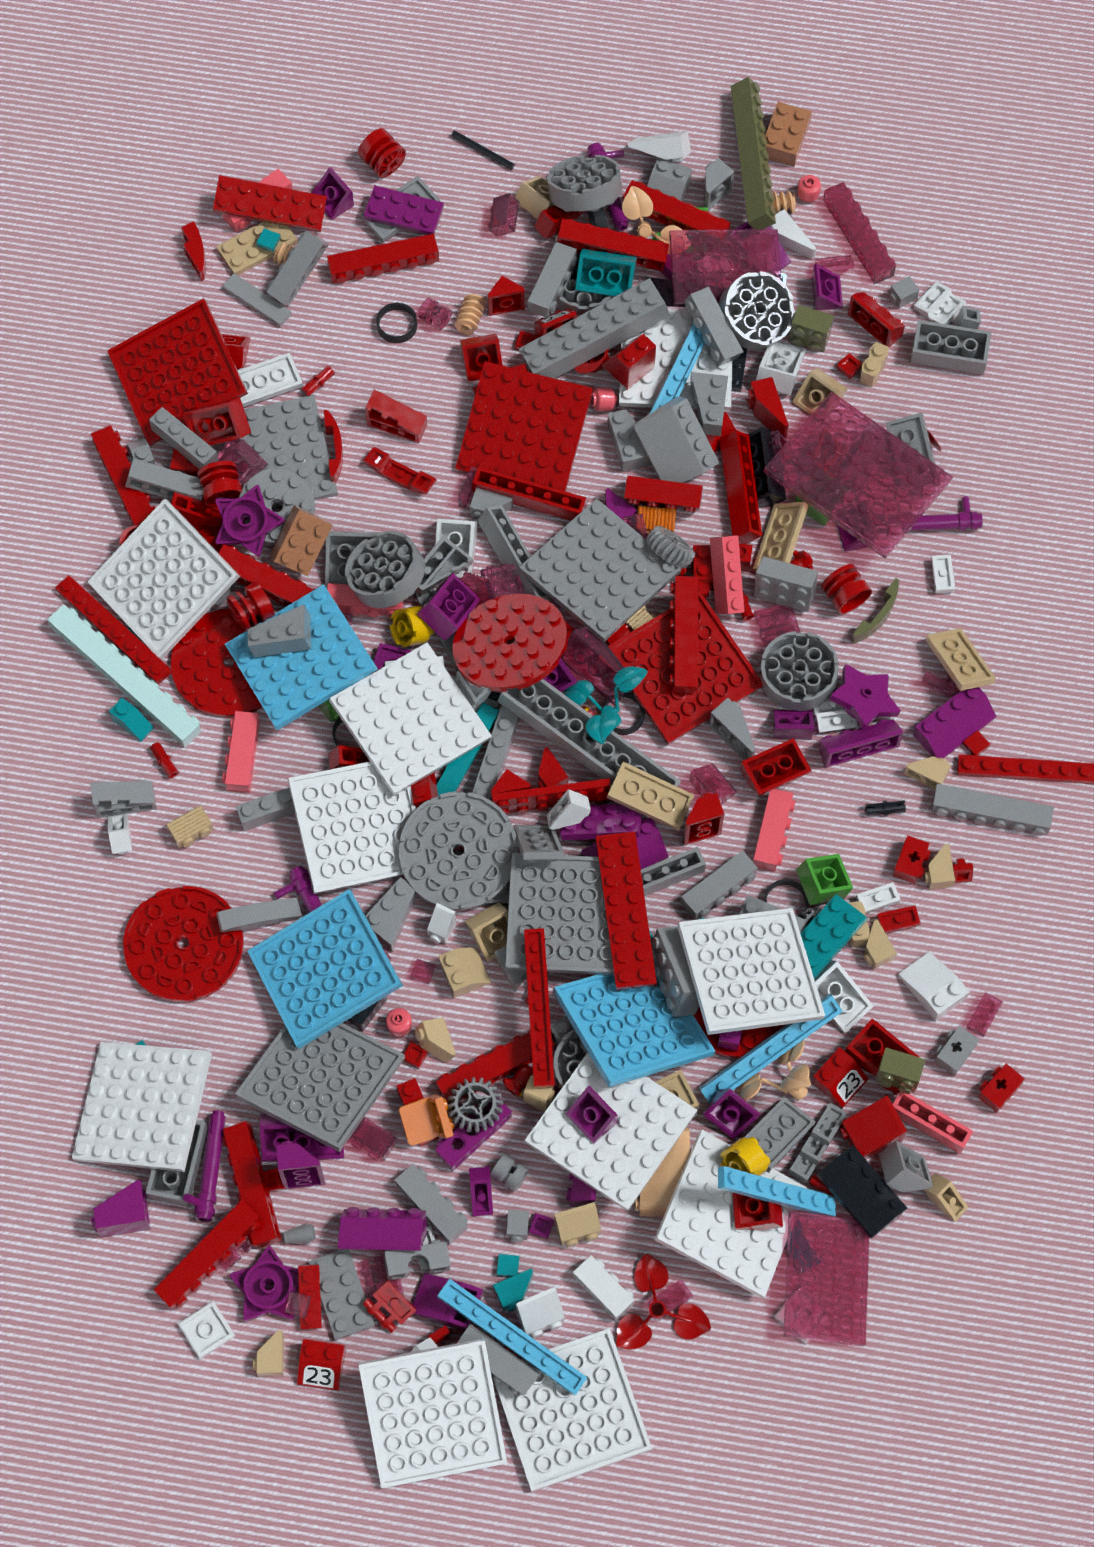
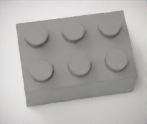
(785, 584)

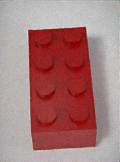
(663, 492)

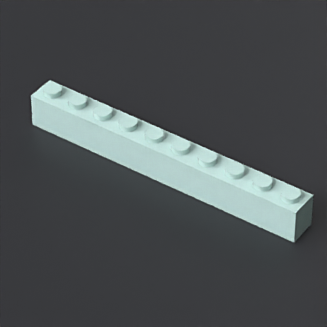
(124, 675)

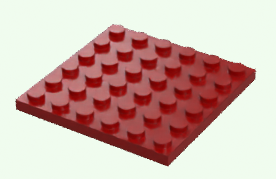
(176, 367)
(524, 425)
(721, 672)

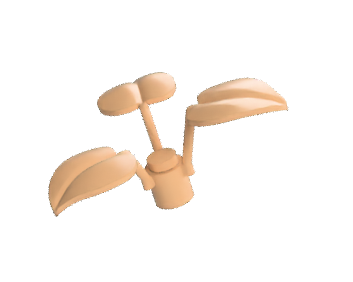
(639, 205)
(794, 1083)

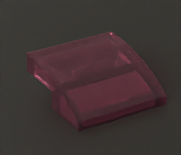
(775, 622)

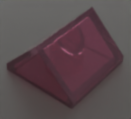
(245, 457)
(710, 780)

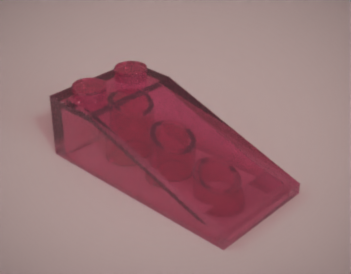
(593, 662)

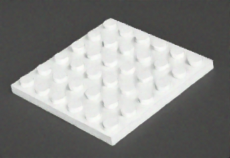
(669, 337)
(163, 579)
(410, 718)
(349, 825)
(750, 971)
(142, 1106)
(629, 1152)
(702, 1223)
(432, 1413)
(576, 1434)

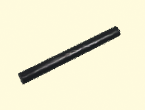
(485, 151)

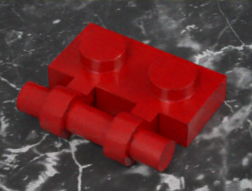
(394, 1302)

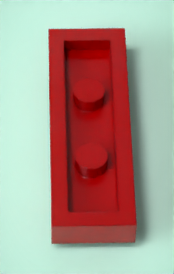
(310, 1285)

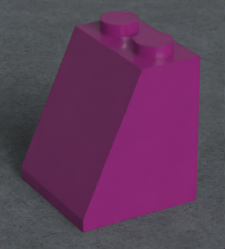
(122, 1212)

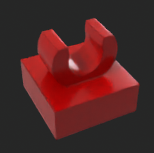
(963, 871)

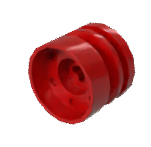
(381, 152)
(219, 482)
(846, 589)
(253, 605)

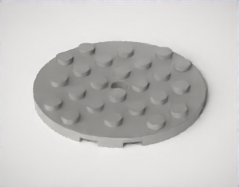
(450, 822)

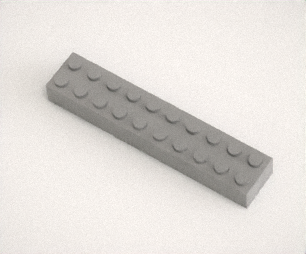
(565, 726)

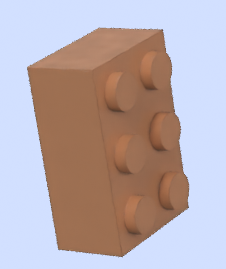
(787, 133)
(300, 540)

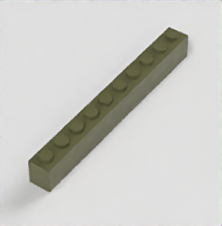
(753, 154)

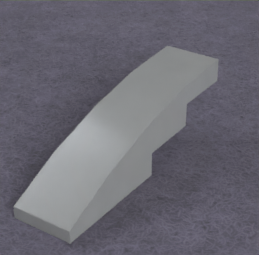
(258, 914)
(817, 1143)

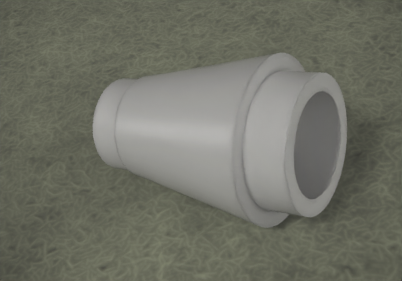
(301, 1234)

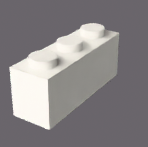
(604, 1287)

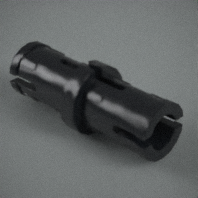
(885, 808)

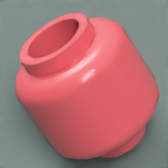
(809, 188)
(603, 399)
(399, 1022)

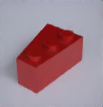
(395, 417)

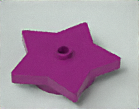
(234, 514)
(864, 696)
(253, 1283)

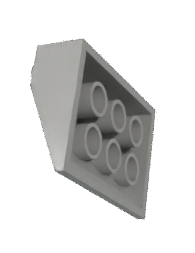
(675, 442)
(338, 549)

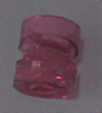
(436, 314)

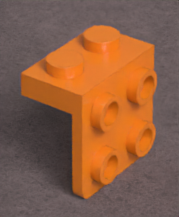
(426, 1119)

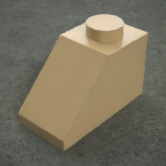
(929, 771)
(940, 870)
(878, 947)
(435, 1039)
(946, 1197)
(271, 1357)

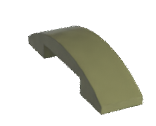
(865, 629)

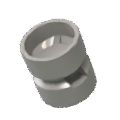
(510, 1173)

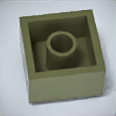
(811, 328)
(900, 1070)

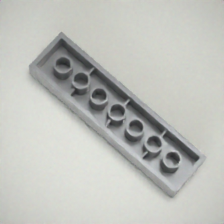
(595, 331)

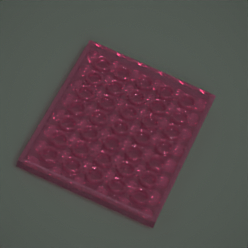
(858, 474)

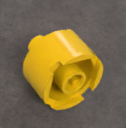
(409, 628)
(746, 1156)

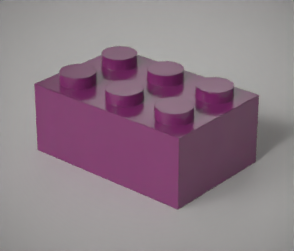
(448, 606)

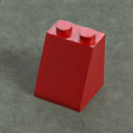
(632, 361)
(873, 1128)

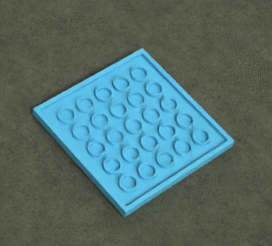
(304, 679)
(324, 968)
(630, 1029)

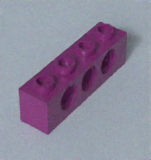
(455, 1157)

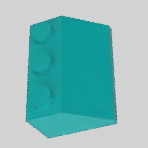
(605, 272)

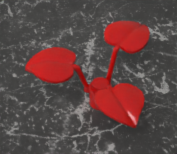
(634, 1332)

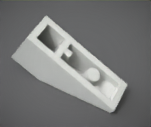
(792, 236)

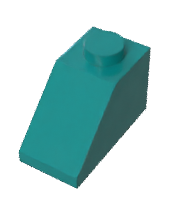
(130, 719)
(513, 1290)

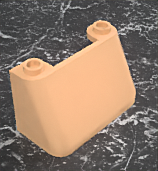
(660, 1188)

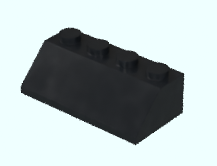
(768, 490)
(862, 1192)

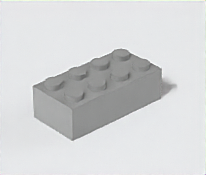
(950, 347)
(673, 972)
(172, 1185)

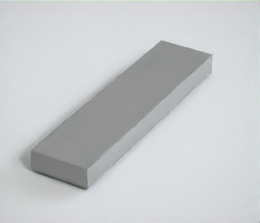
(257, 300)

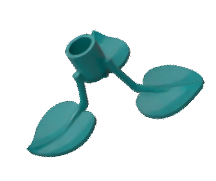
(602, 725)

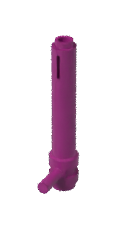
(619, 219)
(961, 521)
(302, 885)
(206, 1198)

